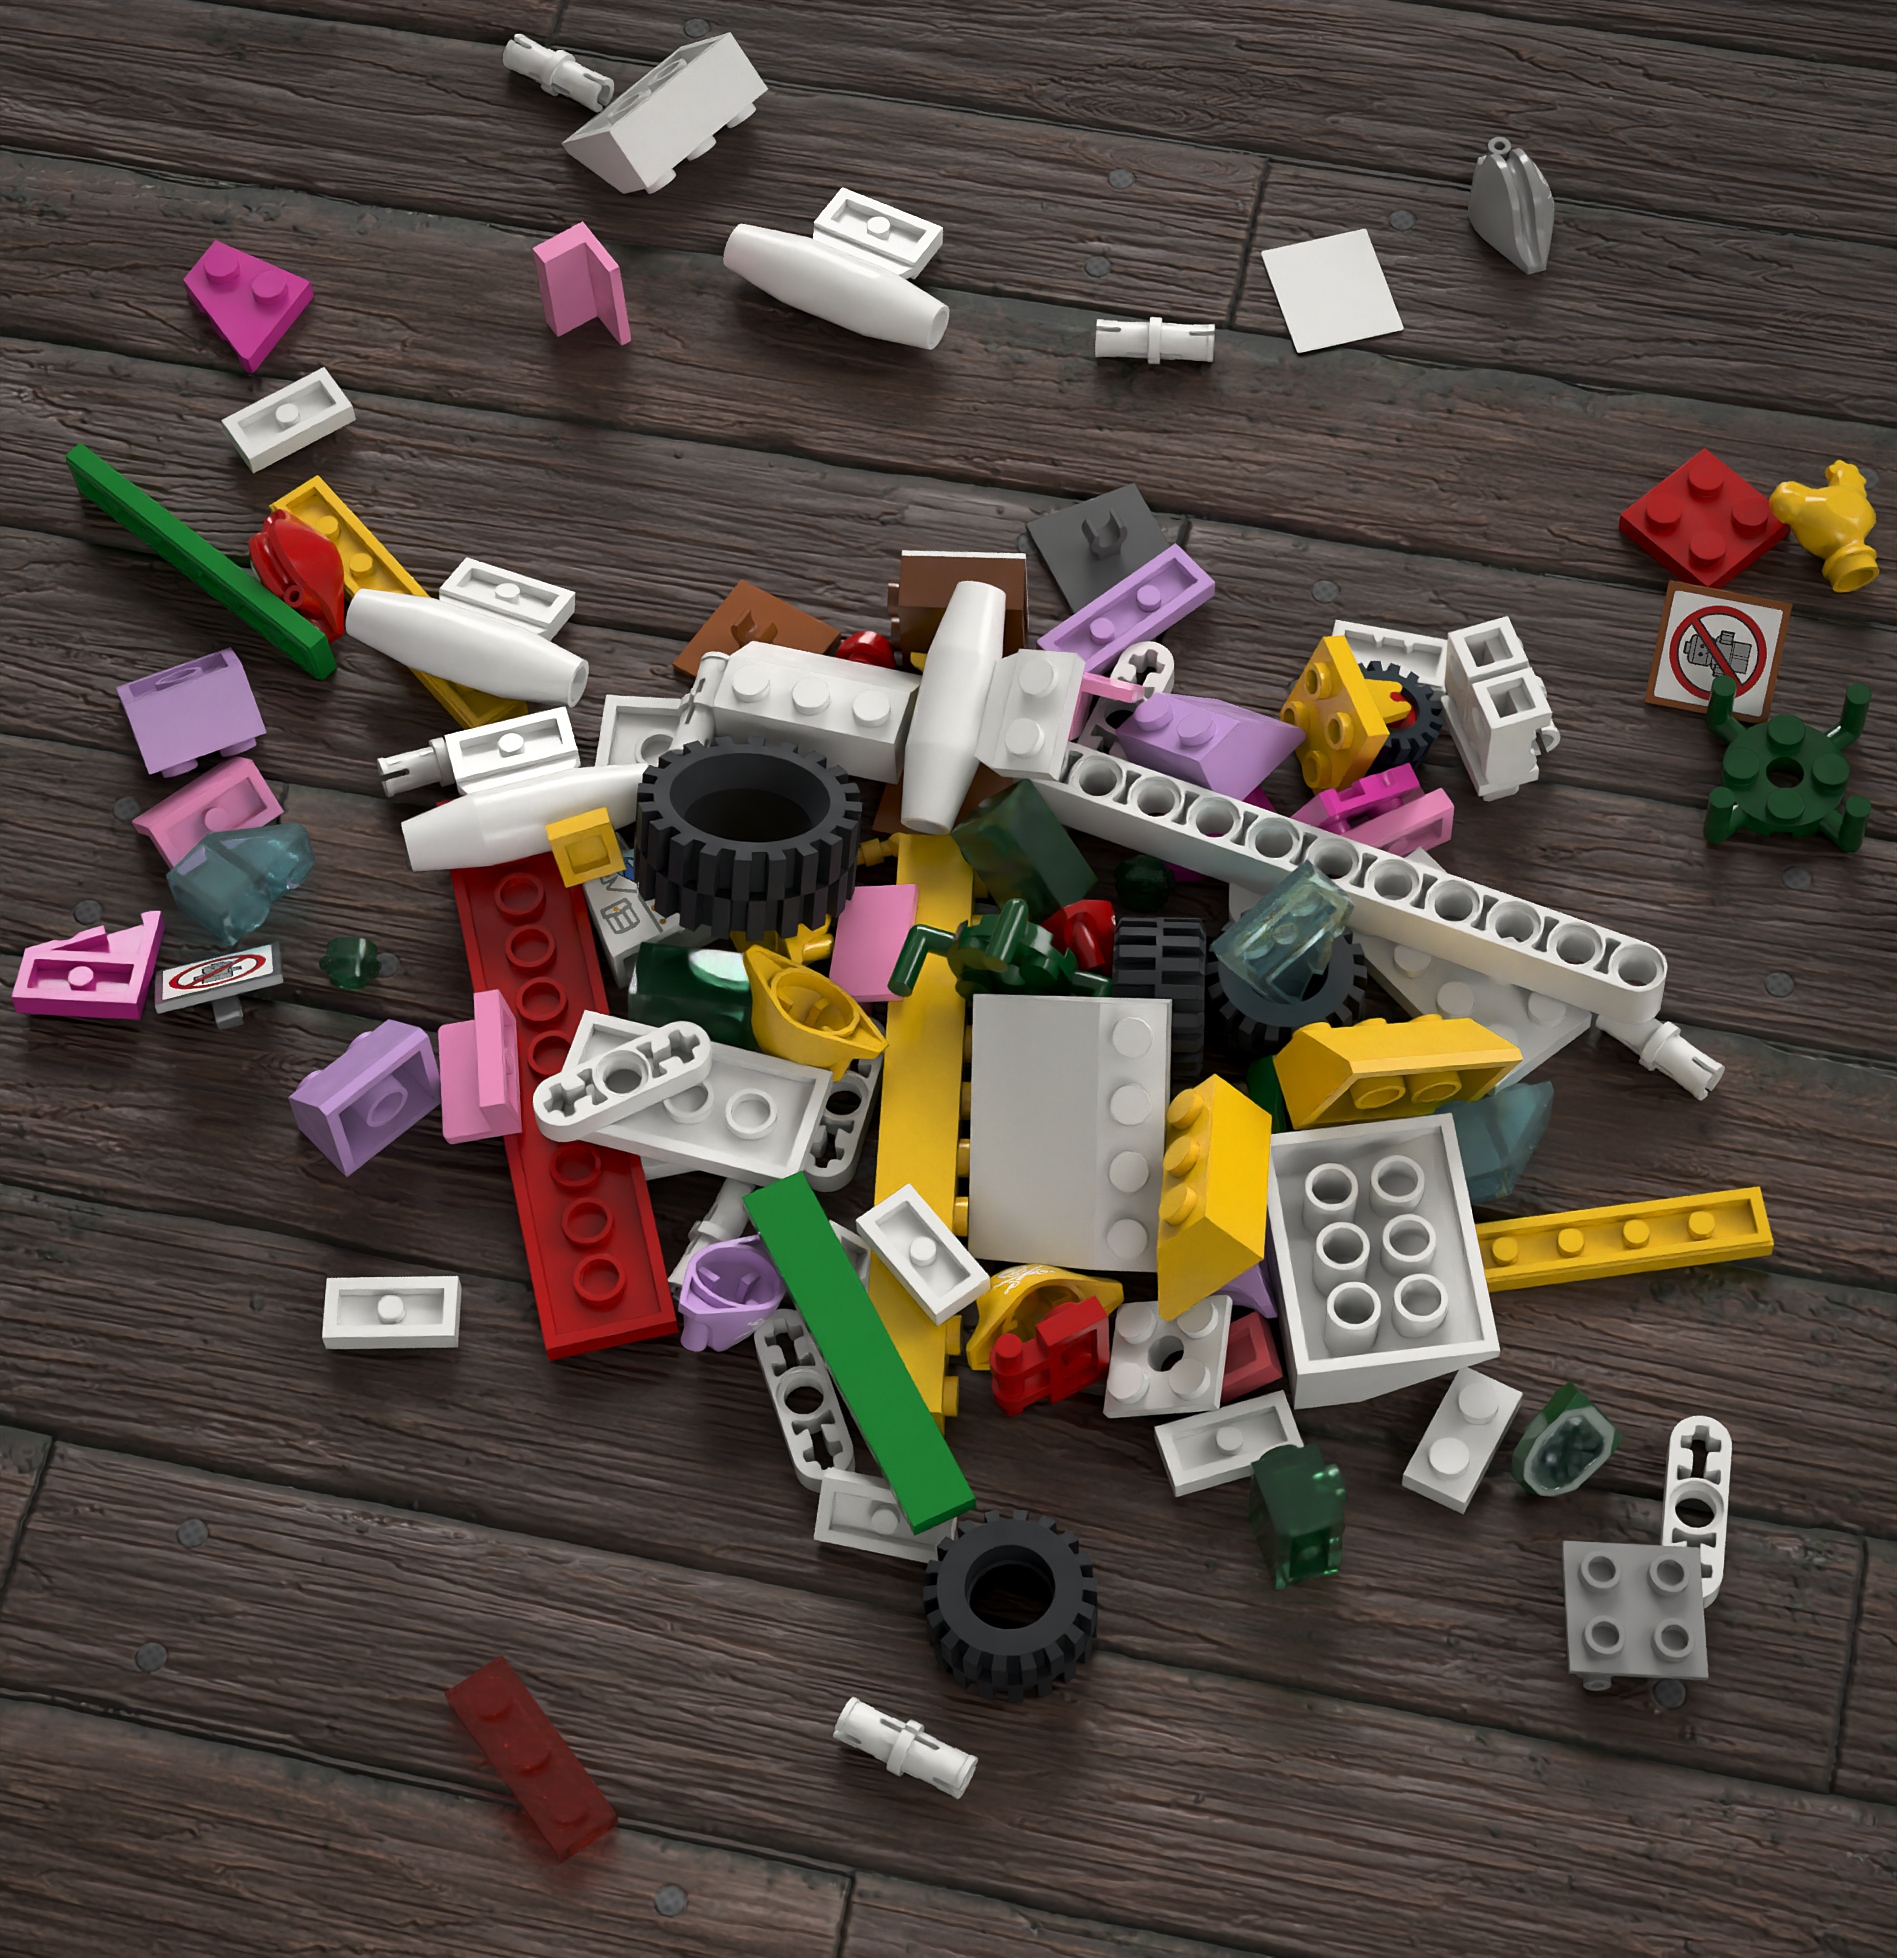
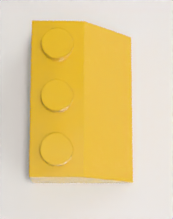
(1388, 1069)
(1211, 1193)

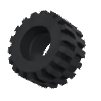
(1166, 962)
(1261, 1028)
(1011, 1554)

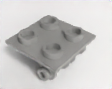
(1633, 1612)

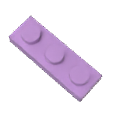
(1132, 611)

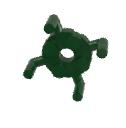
(1793, 747)
(997, 958)

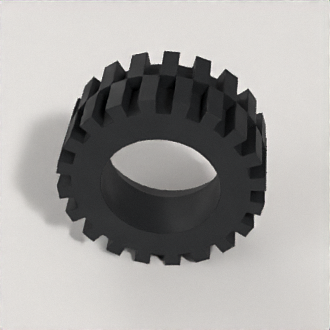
(712, 798)

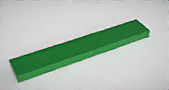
(201, 562)
(859, 1353)

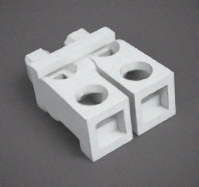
(1493, 707)

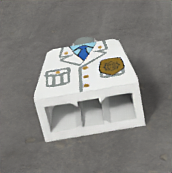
(627, 920)

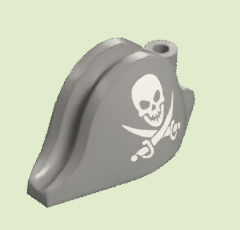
(1512, 206)

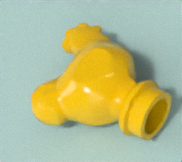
(1832, 524)

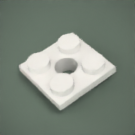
(1144, 1342)

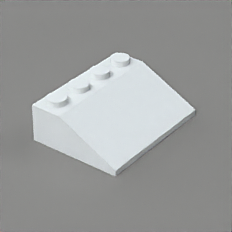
(1068, 1129)
(1374, 1259)

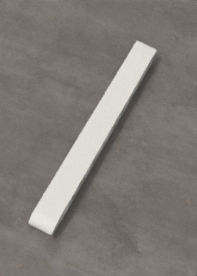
(1366, 878)

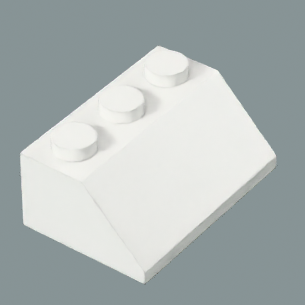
(669, 115)
(823, 704)

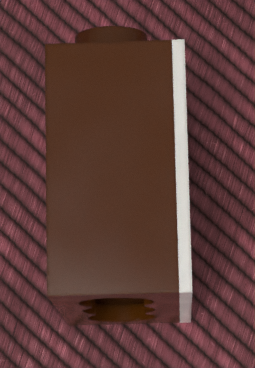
(927, 586)

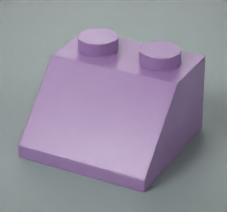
(192, 712)
(1207, 742)
(368, 1094)

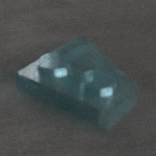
(1287, 935)

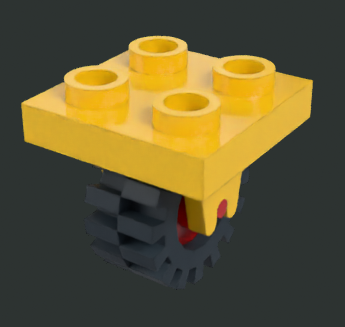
(1358, 717)

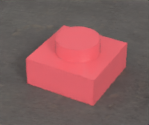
(1249, 1357)

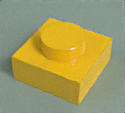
(585, 847)

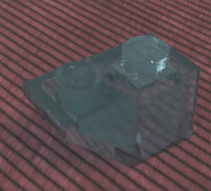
(239, 876)
(1499, 1136)

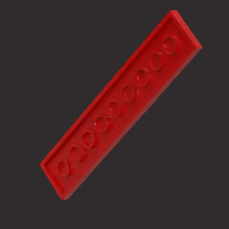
(577, 1201)

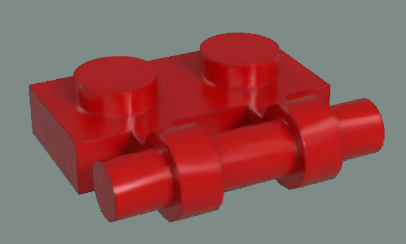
(1059, 1361)

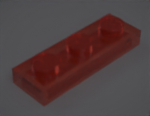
(531, 1758)

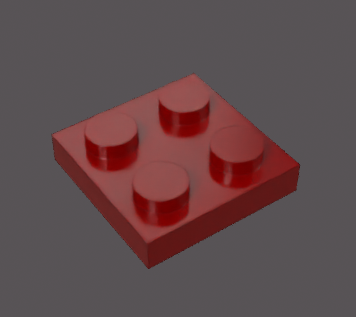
(1703, 523)

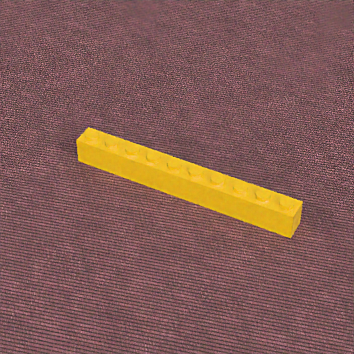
(926, 1108)

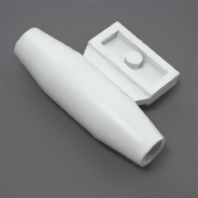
(850, 269)
(481, 633)
(983, 710)
(513, 785)

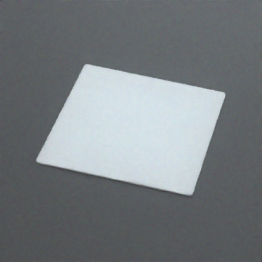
(1332, 290)

